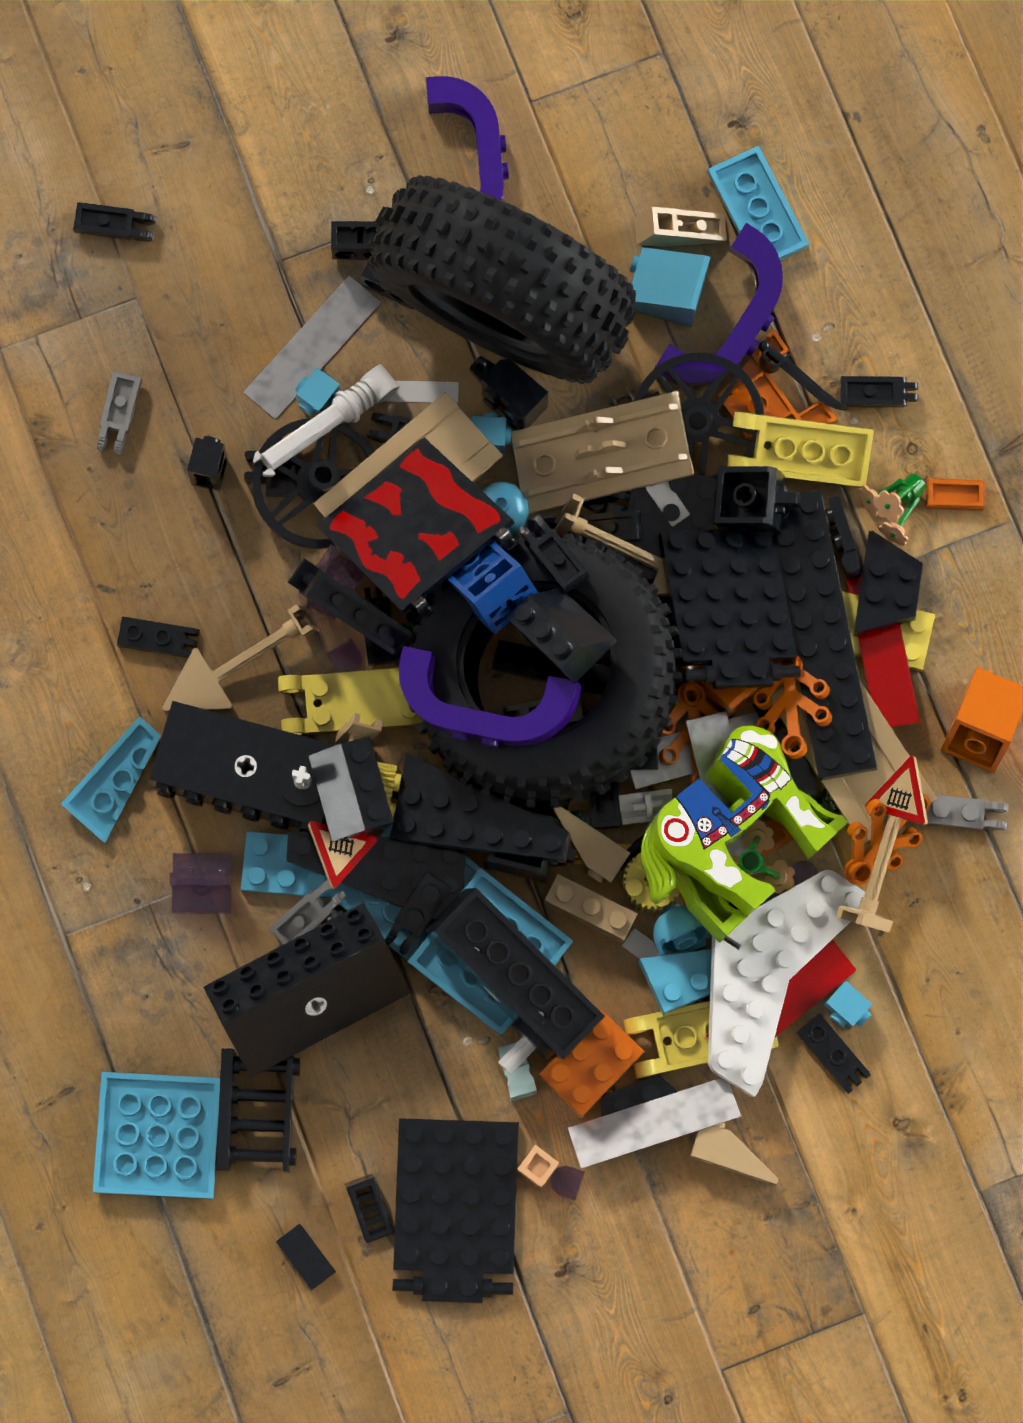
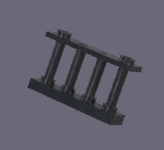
(351, 608)
(231, 1124)

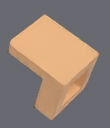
(538, 1166)

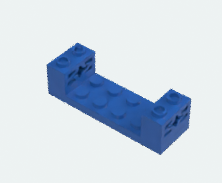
(492, 585)

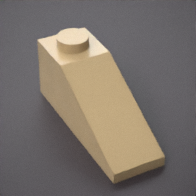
(679, 227)
(593, 849)
(726, 1151)

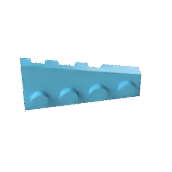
(110, 782)
(678, 978)

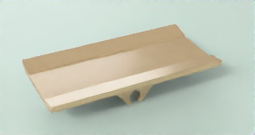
(443, 427)
(602, 452)
(854, 791)

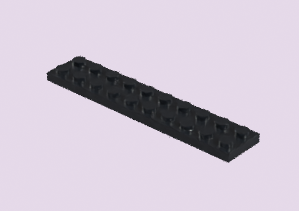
(824, 639)

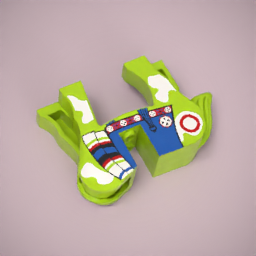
(691, 833)

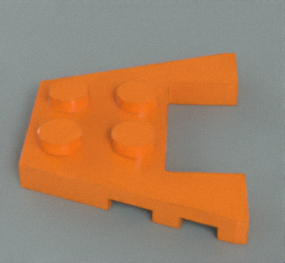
(772, 397)

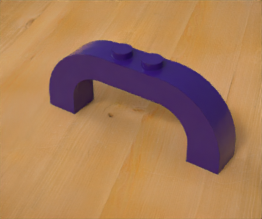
(462, 98)
(764, 260)
(550, 716)

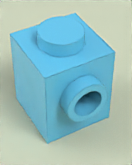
(316, 392)
(494, 429)
(848, 1006)

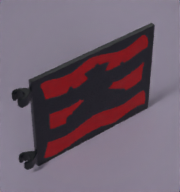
(416, 526)

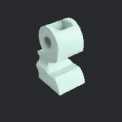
(520, 1081)

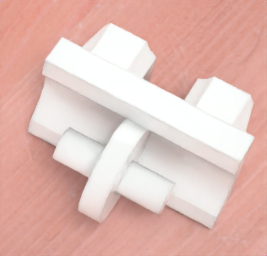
(642, 806)

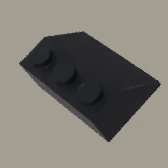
(561, 631)
(350, 789)

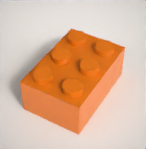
(592, 1066)

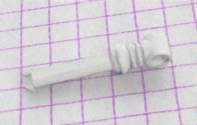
(347, 407)

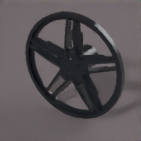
(700, 414)
(313, 481)

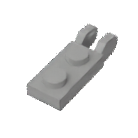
(119, 409)
(964, 813)
(305, 914)

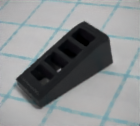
(369, 1180)

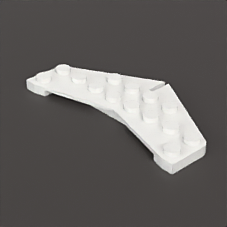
(753, 979)

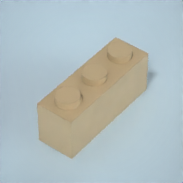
(590, 909)

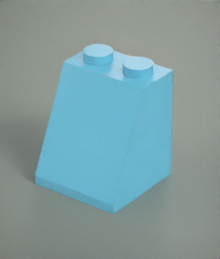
(668, 284)

